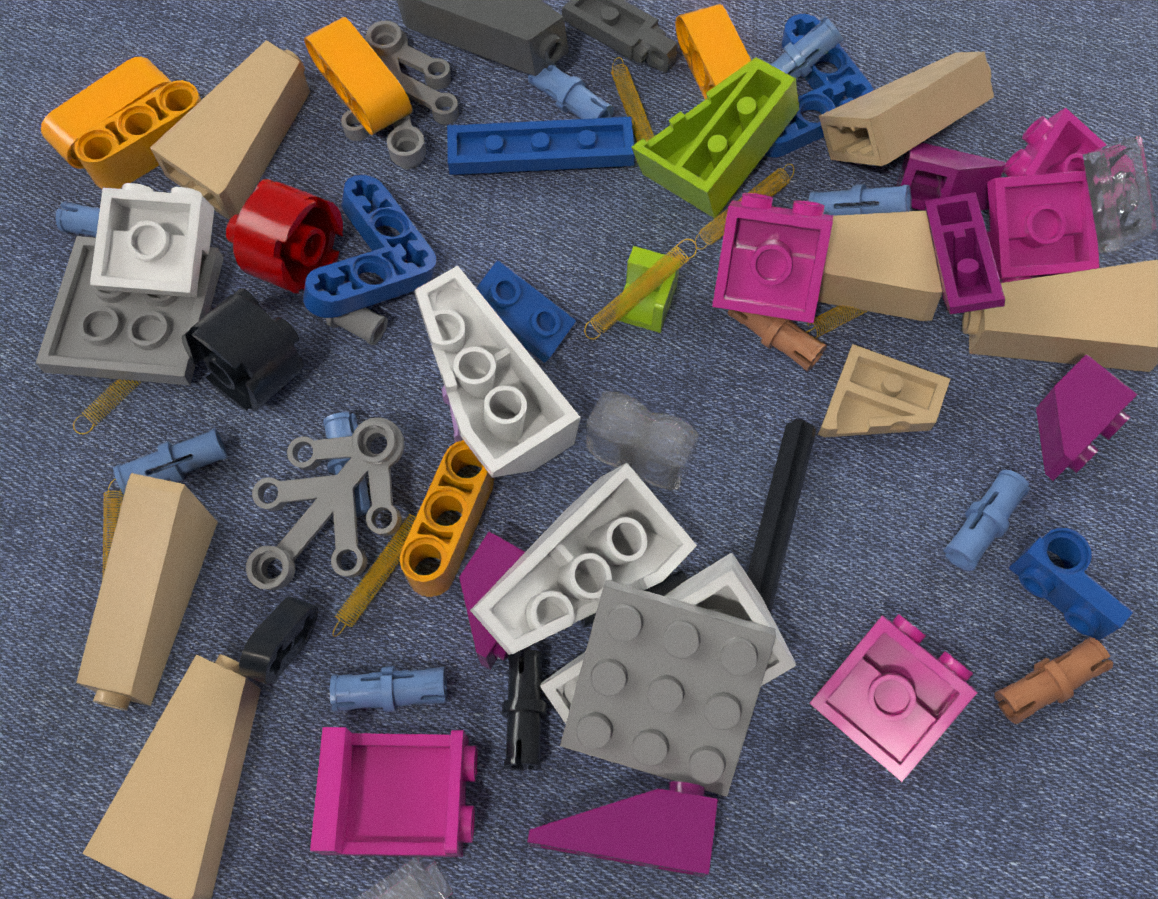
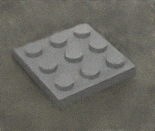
(123, 331)
(667, 687)

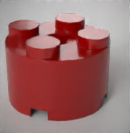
(284, 234)

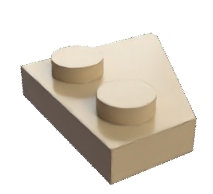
(882, 397)

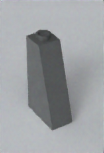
(511, 32)

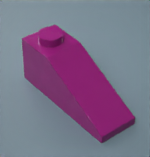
(963, 254)
(650, 830)

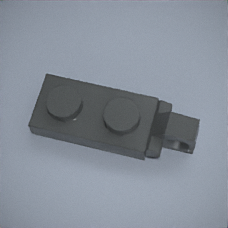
(623, 29)

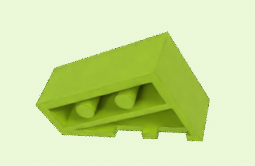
(722, 138)

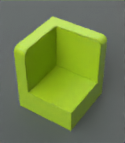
(653, 309)

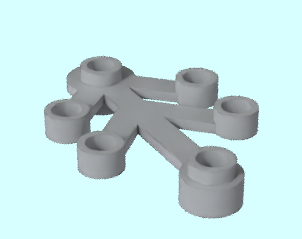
(392, 47)
(333, 497)

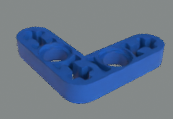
(826, 92)
(385, 259)

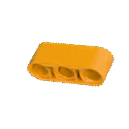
(710, 45)
(358, 75)
(99, 102)
(120, 146)
(446, 542)

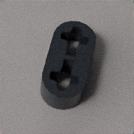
(278, 640)

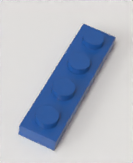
(540, 145)

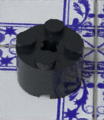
(244, 350)

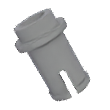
(361, 323)

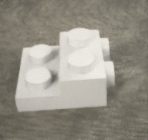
(151, 240)

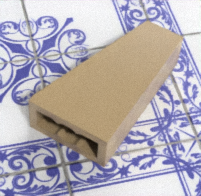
(908, 110)
(235, 129)
(882, 265)
(1074, 314)
(144, 590)
(182, 788)

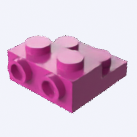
(1053, 146)
(1041, 225)
(772, 258)
(895, 695)

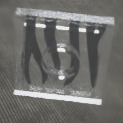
(1120, 193)

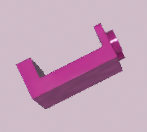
(393, 794)

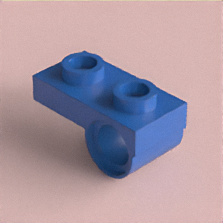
(525, 311)
(1081, 599)

